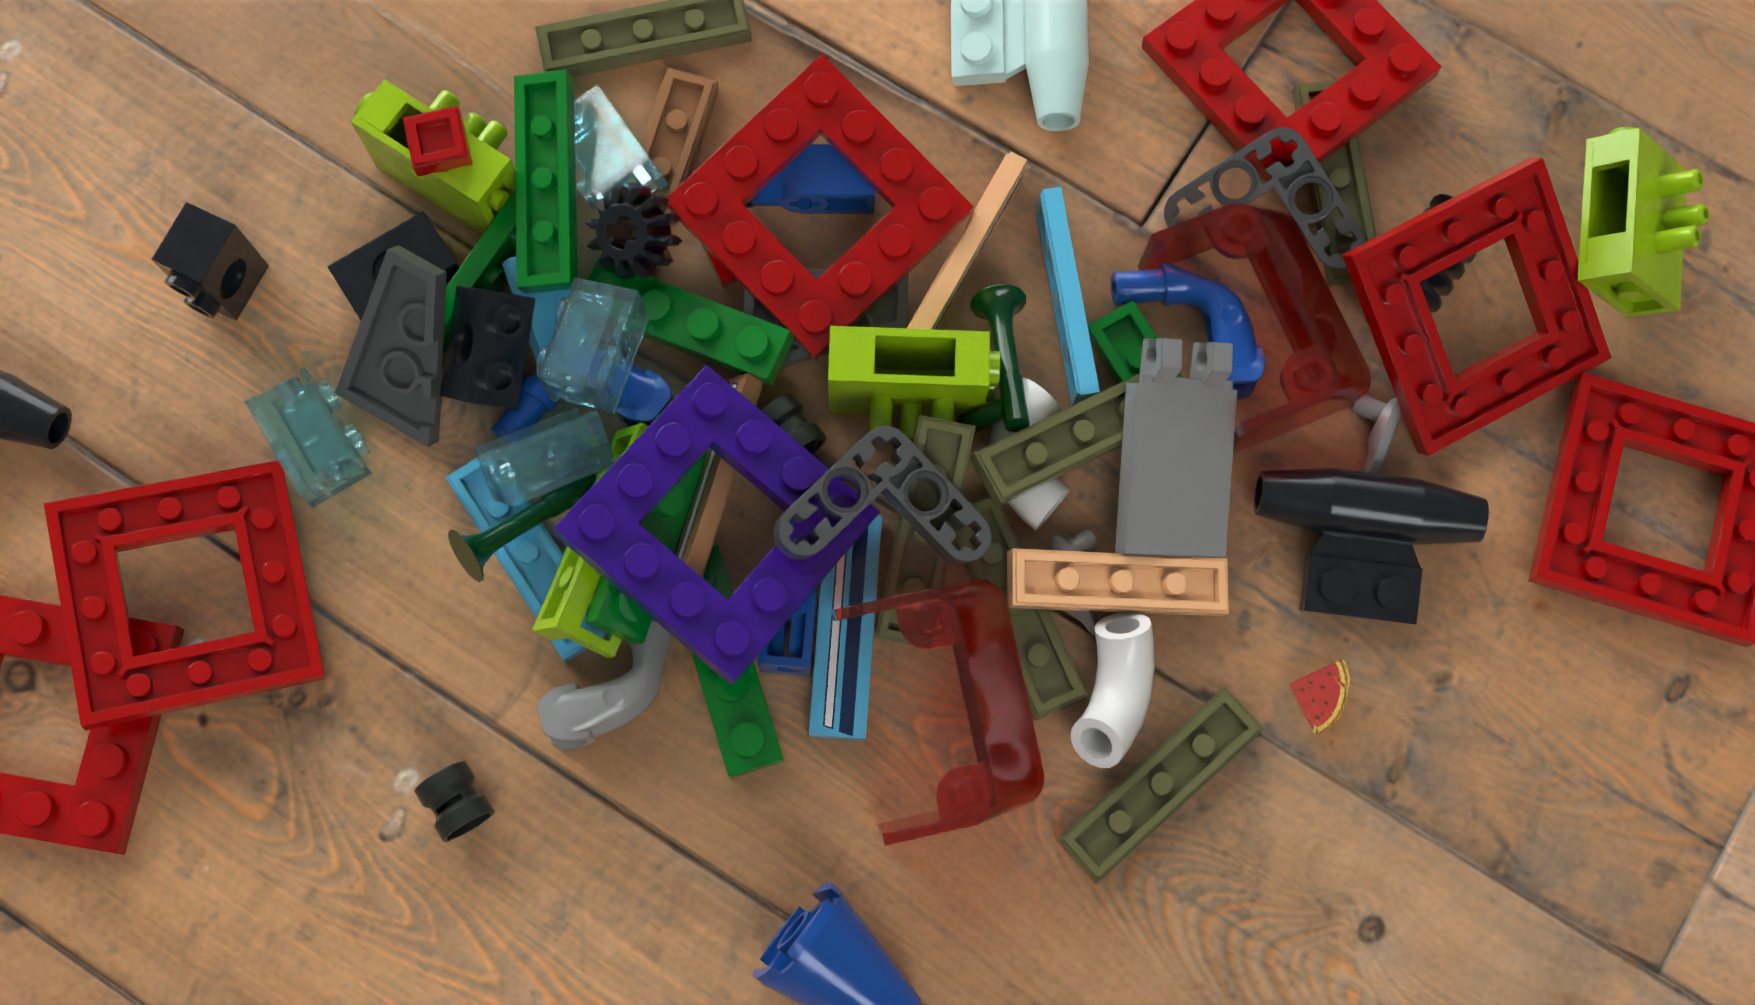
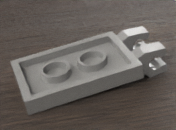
(1177, 453)

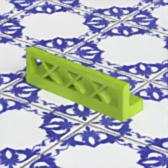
(577, 581)

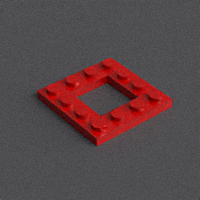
(1387, 72)
(830, 106)
(1387, 279)
(1570, 540)
(85, 544)
(115, 761)

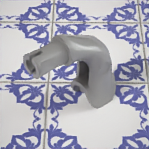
(578, 715)

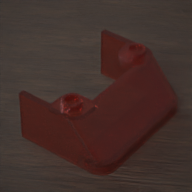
(1326, 365)
(1008, 765)

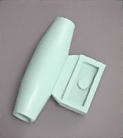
(1043, 36)

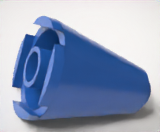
(832, 958)

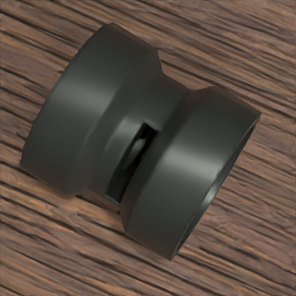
(787, 414)
(454, 801)

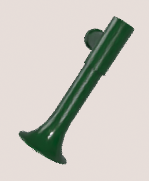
(999, 306)
(476, 549)

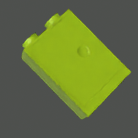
(468, 192)
(1636, 222)
(909, 373)

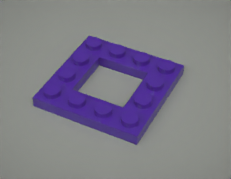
(609, 535)

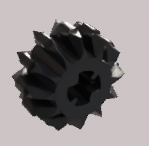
(630, 210)

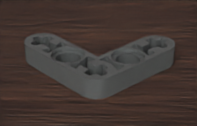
(1285, 183)
(894, 485)

